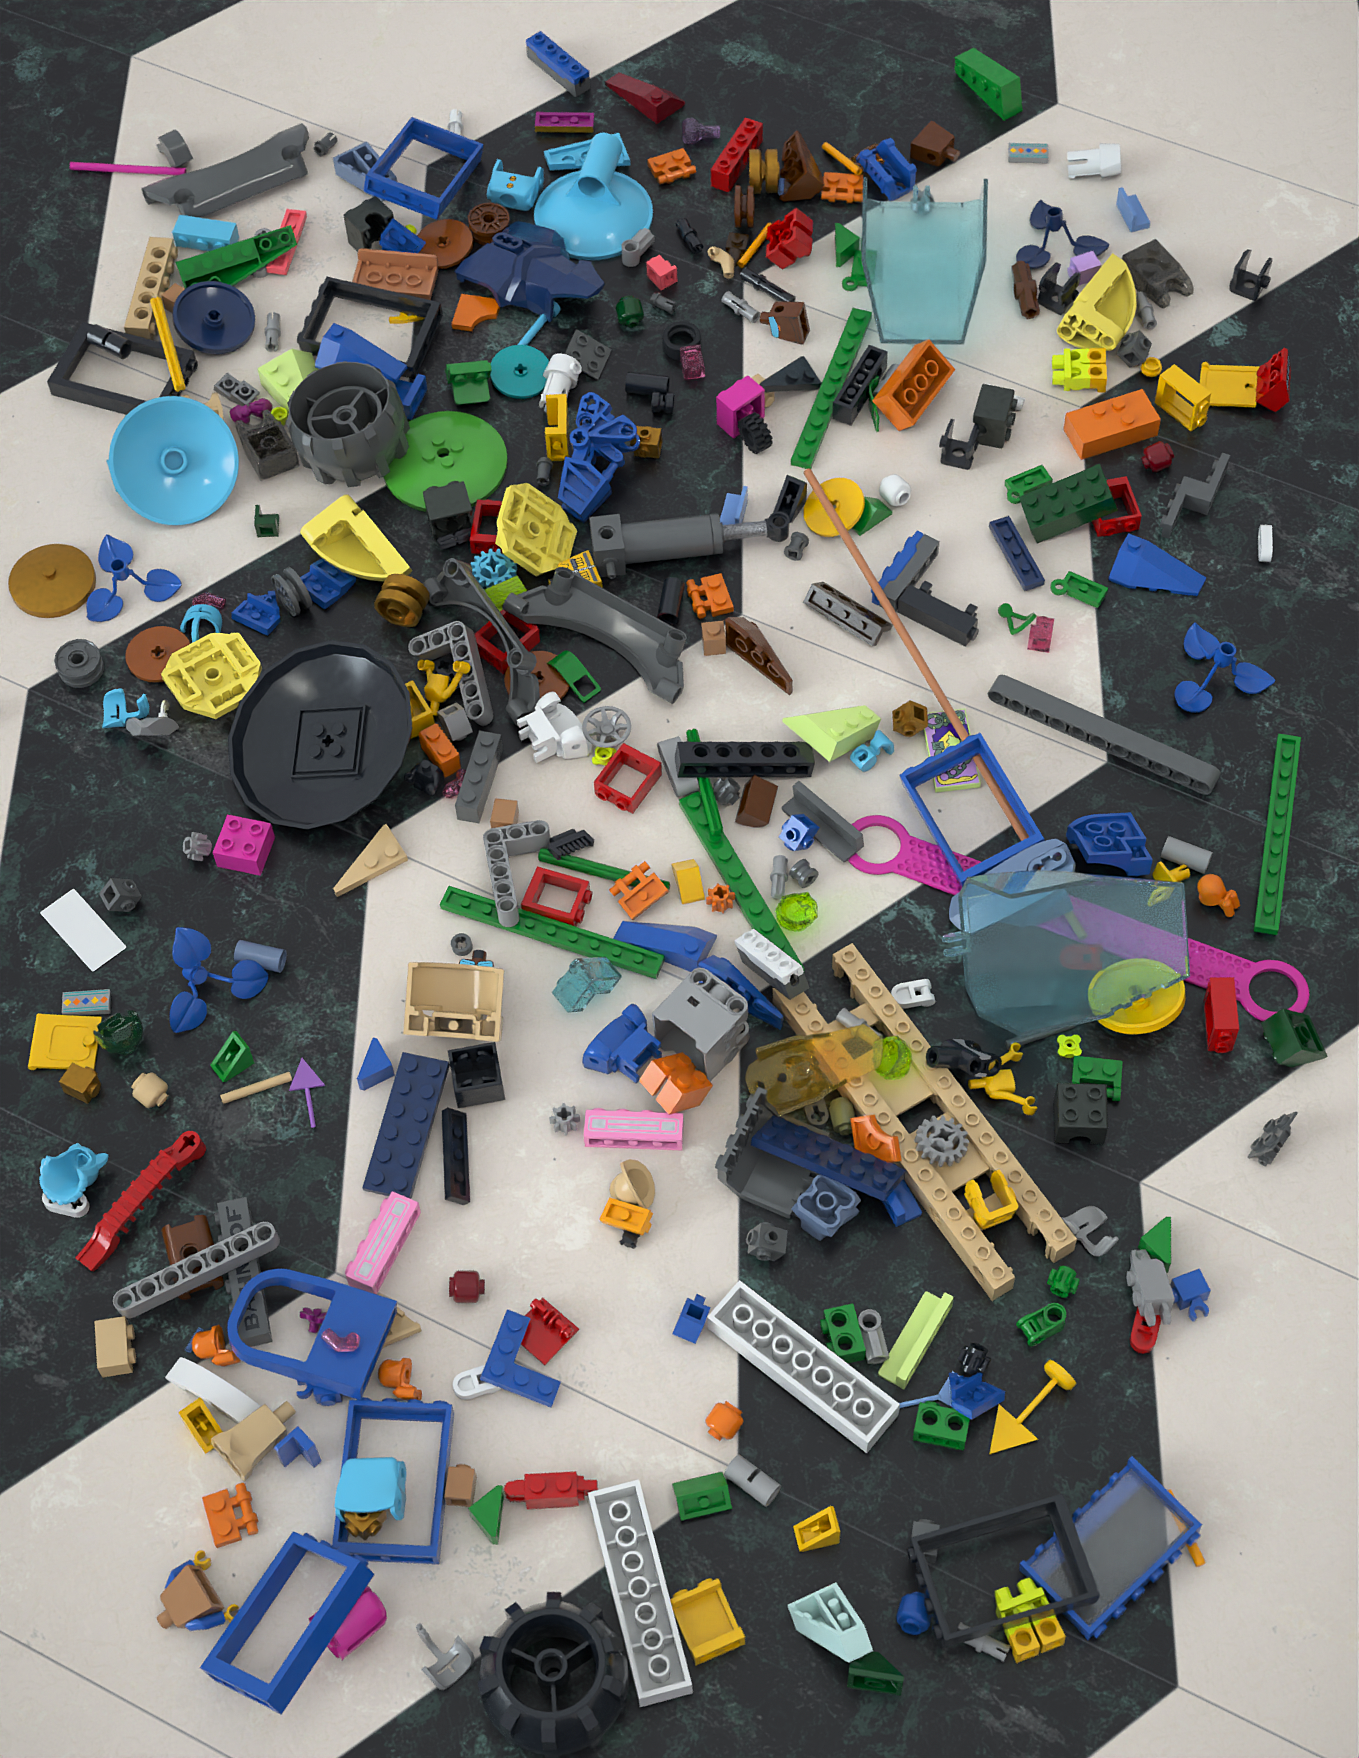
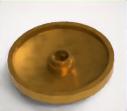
(52, 580)

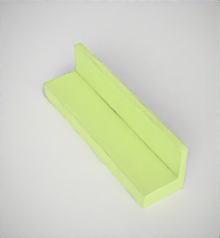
(915, 1338)

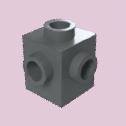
(1134, 348)
(120, 894)
(767, 1242)

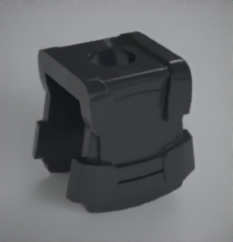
(1241, 276)
(1049, 288)
(950, 445)

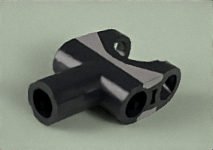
(962, 1055)

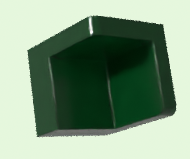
(266, 524)

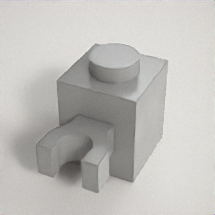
(454, 722)

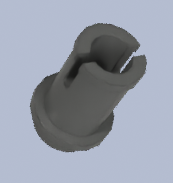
(321, 147)
(663, 303)
(544, 466)

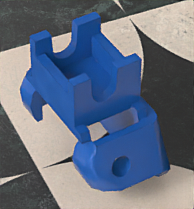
(623, 1045)

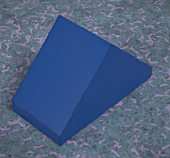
(375, 1067)

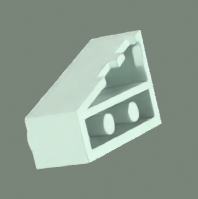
(831, 1622)

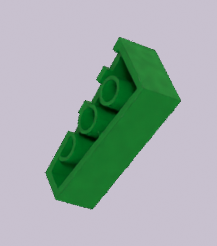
(991, 82)

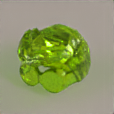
(796, 911)
(895, 1059)

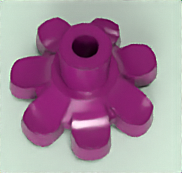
(314, 1317)

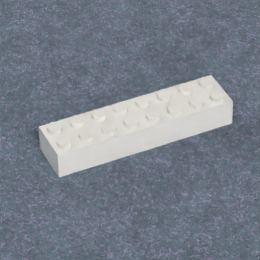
(803, 1366)
(640, 1593)

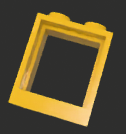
(1177, 380)

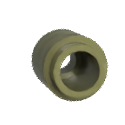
(840, 1112)

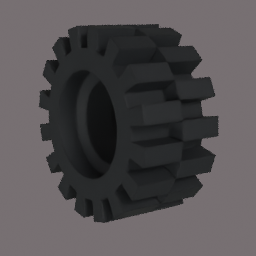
(755, 433)

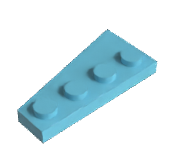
(573, 155)

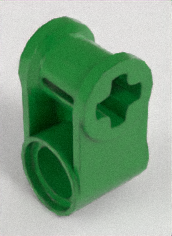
(1039, 1327)

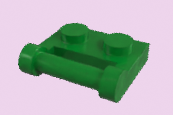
(1099, 1072)

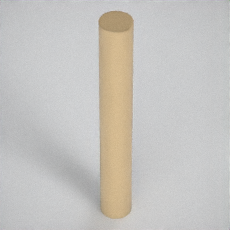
(256, 1087)

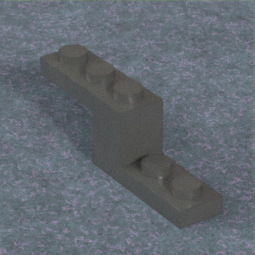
(1194, 495)

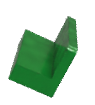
(702, 1495)

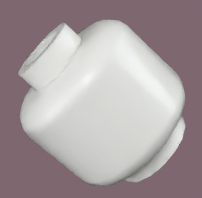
(895, 490)

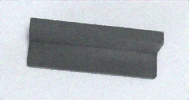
(834, 831)

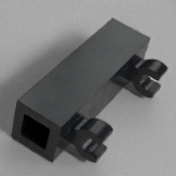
(938, 615)

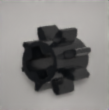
(974, 1358)

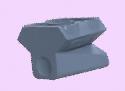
(825, 1207)

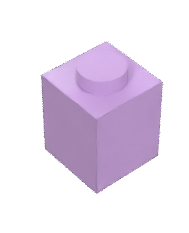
(1085, 264)

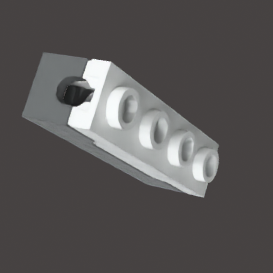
(771, 964)

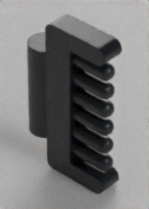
(568, 842)

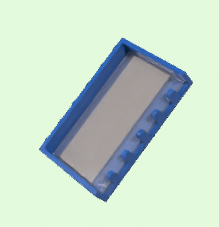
(1127, 1539)

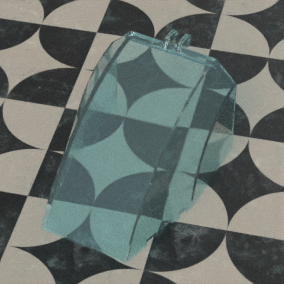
(923, 265)
(1067, 945)

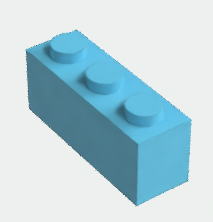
(204, 233)

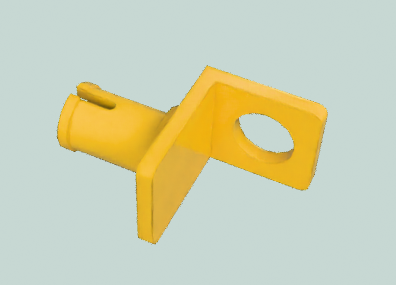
(1174, 875)

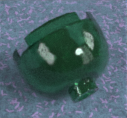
(120, 1033)

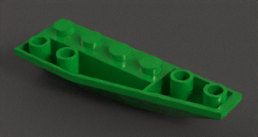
(236, 260)

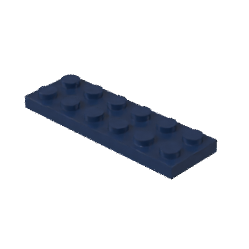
(406, 1125)
(828, 1157)

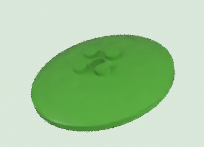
(474, 456)

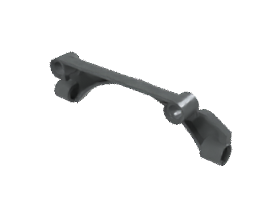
(236, 178)
(460, 588)
(591, 610)

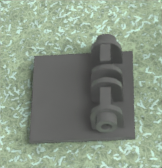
(589, 353)
(1273, 1139)

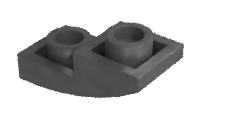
(236, 391)

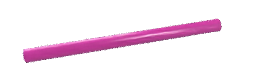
(127, 168)

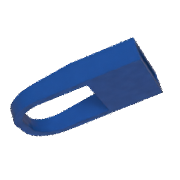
(349, 1312)

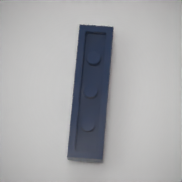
(1016, 553)

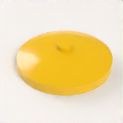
(1149, 1013)

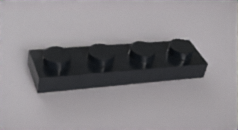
(455, 1156)

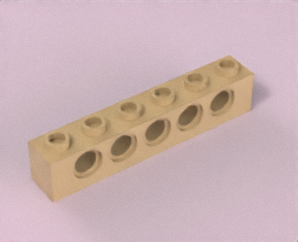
(151, 282)

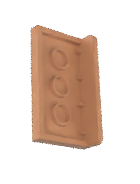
(397, 271)

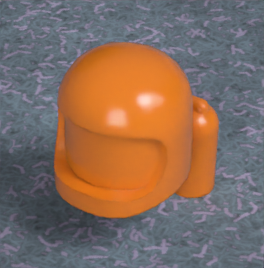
(1213, 892)
(212, 1345)
(397, 1375)

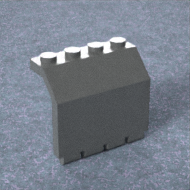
(756, 1173)

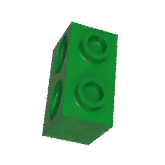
(848, 1334)
(940, 1433)

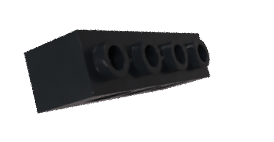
(856, 388)

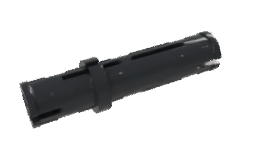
(761, 283)

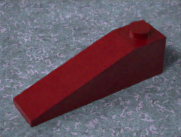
(647, 98)

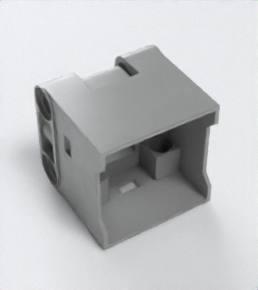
(702, 1022)

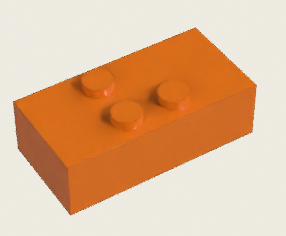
(913, 385)
(1111, 424)

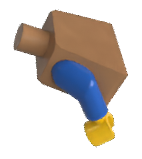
(192, 1599)

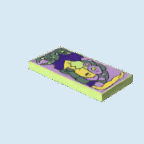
(938, 737)

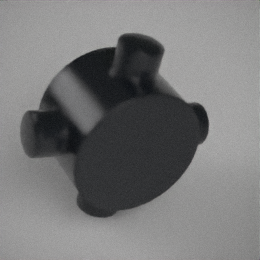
(629, 1239)

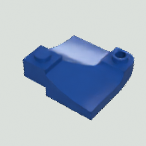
(1112, 841)

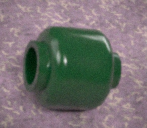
(629, 311)

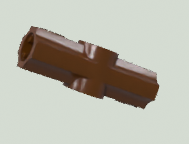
(1025, 290)

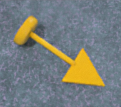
(1008, 1430)

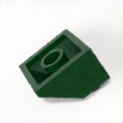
(875, 1674)

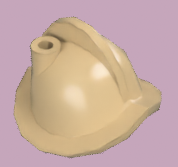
(633, 1184)

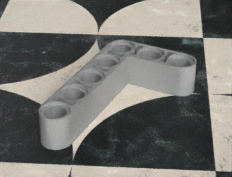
(458, 646)
(507, 842)

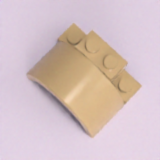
(459, 1000)

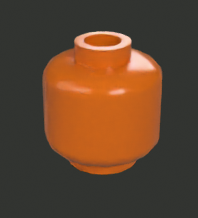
(724, 1421)

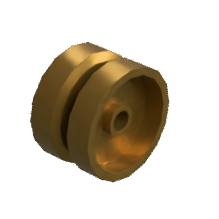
(764, 171)
(402, 600)

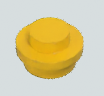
(1151, 367)

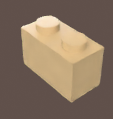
(114, 1346)

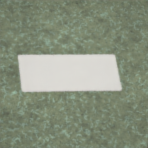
(83, 930)

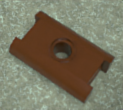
(189, 1240)

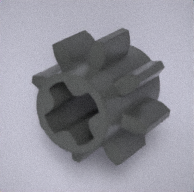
(726, 791)

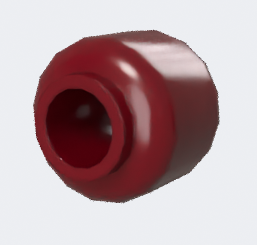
(1157, 456)
(466, 1286)

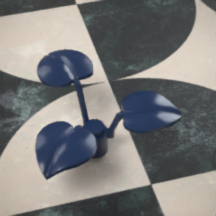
(1052, 219)

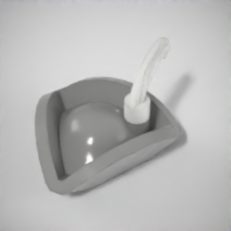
(153, 726)

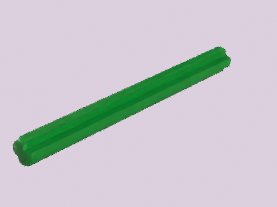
(707, 794)
(589, 867)

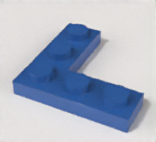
(504, 1373)

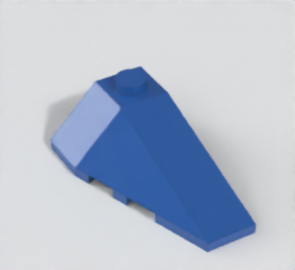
(343, 344)
(1148, 566)
(680, 944)
(757, 1003)

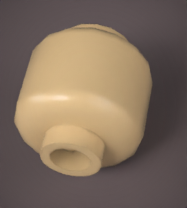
(150, 1090)

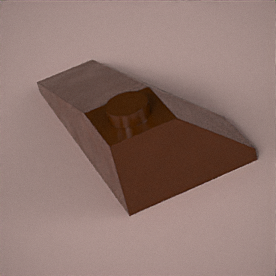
(800, 170)
(751, 645)

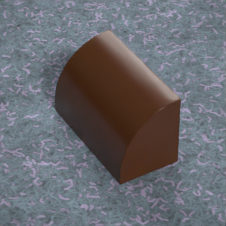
(756, 803)

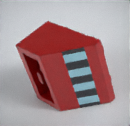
(1274, 381)

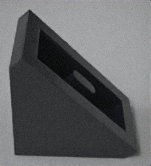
(792, 497)

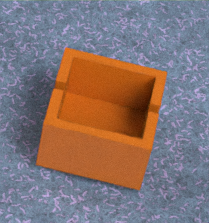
(685, 1085)

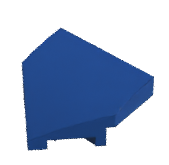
(400, 239)
(258, 612)
(973, 1396)

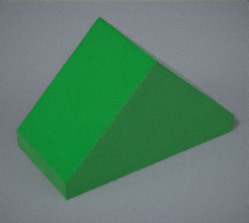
(845, 244)
(873, 514)
(232, 1058)
(1158, 1242)
(488, 1513)

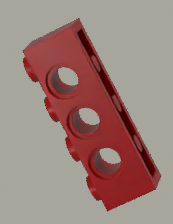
(736, 154)

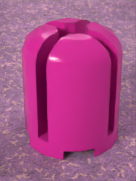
(360, 1624)

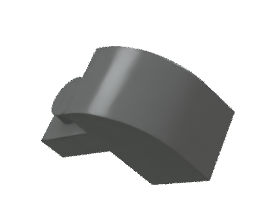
(174, 148)

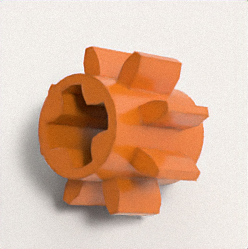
(717, 892)

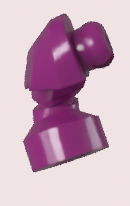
(255, 408)

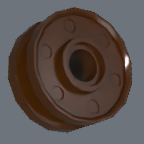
(744, 206)
(486, 221)

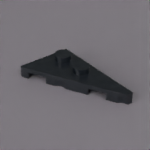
(793, 377)

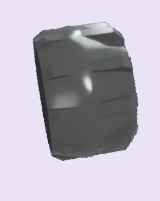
(330, 421)

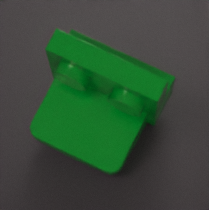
(469, 381)

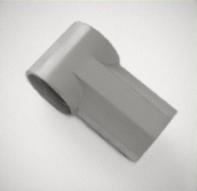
(635, 247)
(873, 1337)

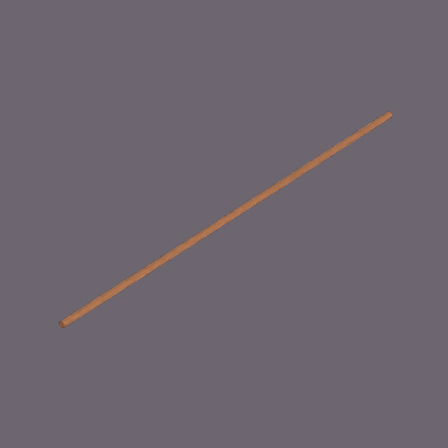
(923, 667)

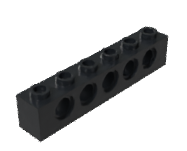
(743, 759)

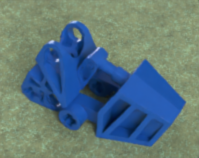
(581, 485)

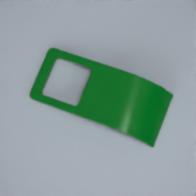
(872, 407)
(572, 670)

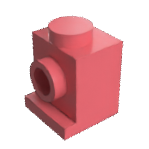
(661, 272)

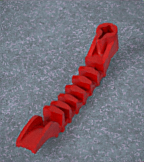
(104, 1238)

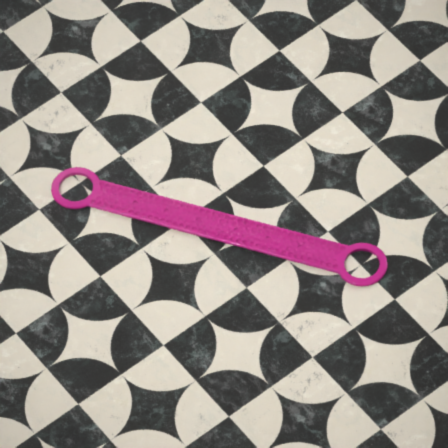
(927, 865)

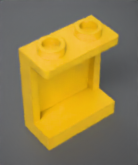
(557, 437)
(706, 1621)

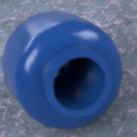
(913, 1614)

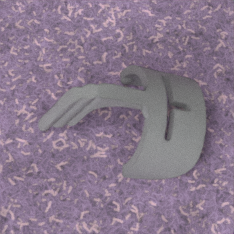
(1093, 1218)
(460, 1665)

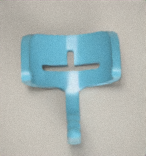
(207, 612)
(117, 698)

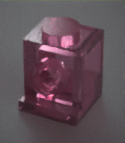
(692, 362)
(1041, 634)

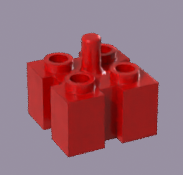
(789, 239)

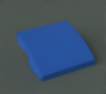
(326, 583)

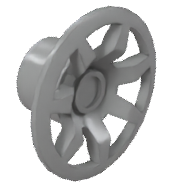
(606, 730)

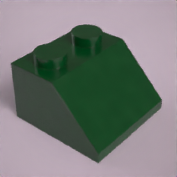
(1293, 1038)

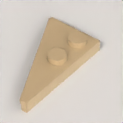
(377, 858)

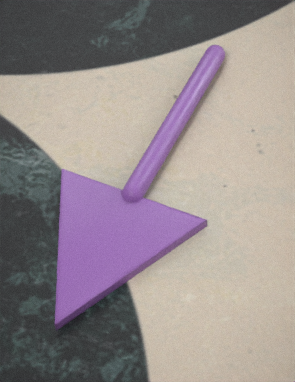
(305, 1079)

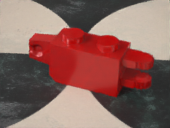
(550, 1490)

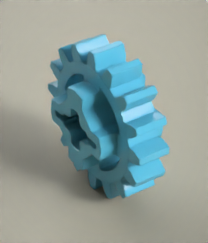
(483, 565)

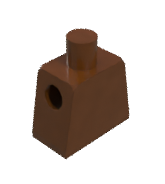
(934, 145)

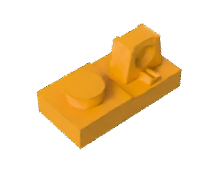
(626, 1216)

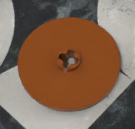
(454, 235)
(145, 646)
(550, 677)

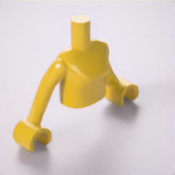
(437, 685)
(1003, 1084)

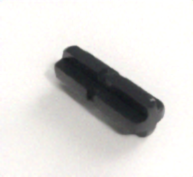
(450, 540)

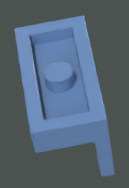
(1132, 211)
(734, 507)

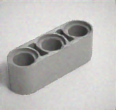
(681, 786)

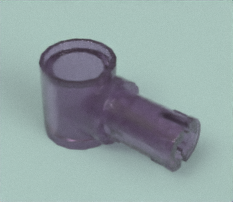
(693, 131)

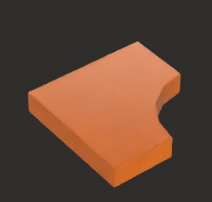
(473, 310)
(871, 1139)

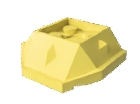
(534, 530)
(215, 656)

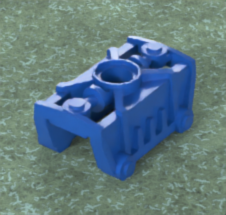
(894, 165)

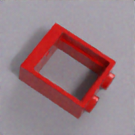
(1120, 488)
(484, 542)
(494, 655)
(637, 760)
(535, 889)
(1221, 1014)

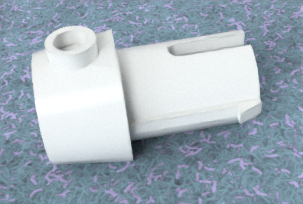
(1100, 161)
(560, 375)

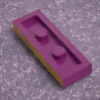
(564, 122)

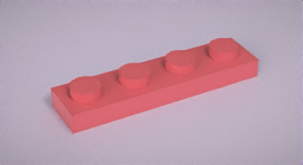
(296, 219)

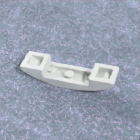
(212, 1389)

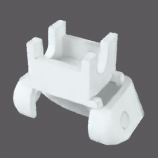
(554, 730)

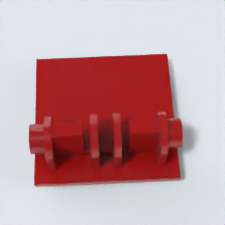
(546, 1331)

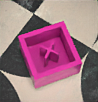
(738, 402)
(243, 845)

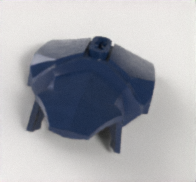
(530, 269)

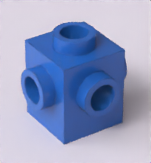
(798, 832)

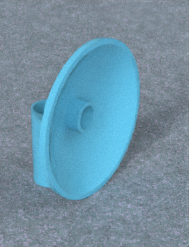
(596, 205)
(173, 460)

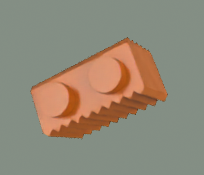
(440, 749)

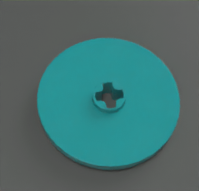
(506, 374)

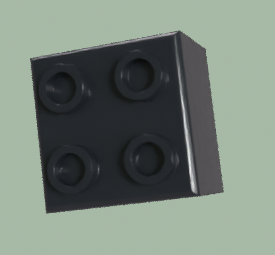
(476, 1075)

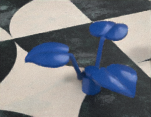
(115, 557)
(1203, 644)
(188, 951)

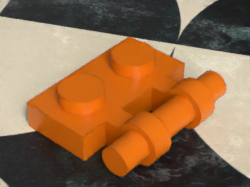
(671, 166)
(842, 187)
(716, 595)
(641, 896)
(222, 1518)

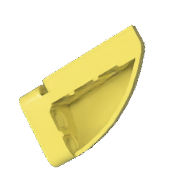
(1101, 309)
(353, 542)

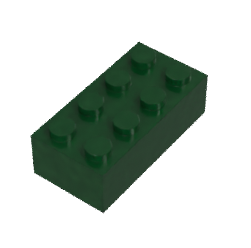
(1068, 503)

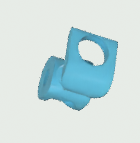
(865, 756)

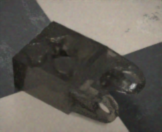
(1157, 273)
(267, 446)

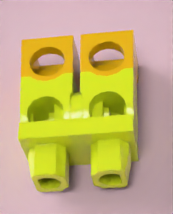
(1080, 369)
(1029, 1637)

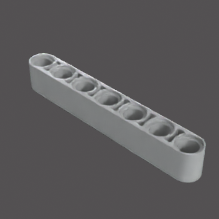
(184, 1268)

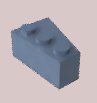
(356, 163)

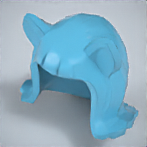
(70, 1173)

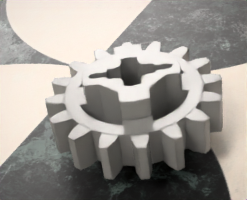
(941, 1141)

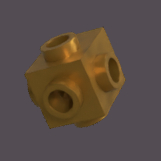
(650, 442)
(910, 718)
(364, 1523)

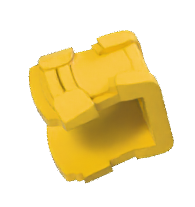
(982, 1216)

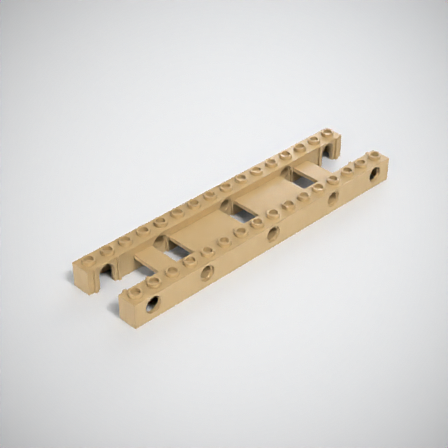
(928, 1182)

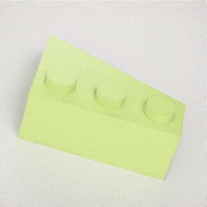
(285, 373)
(836, 730)

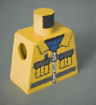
(583, 566)

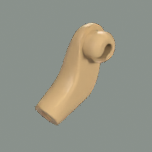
(724, 259)

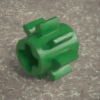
(1063, 1281)

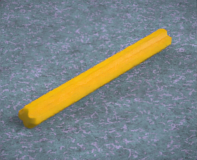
(168, 344)

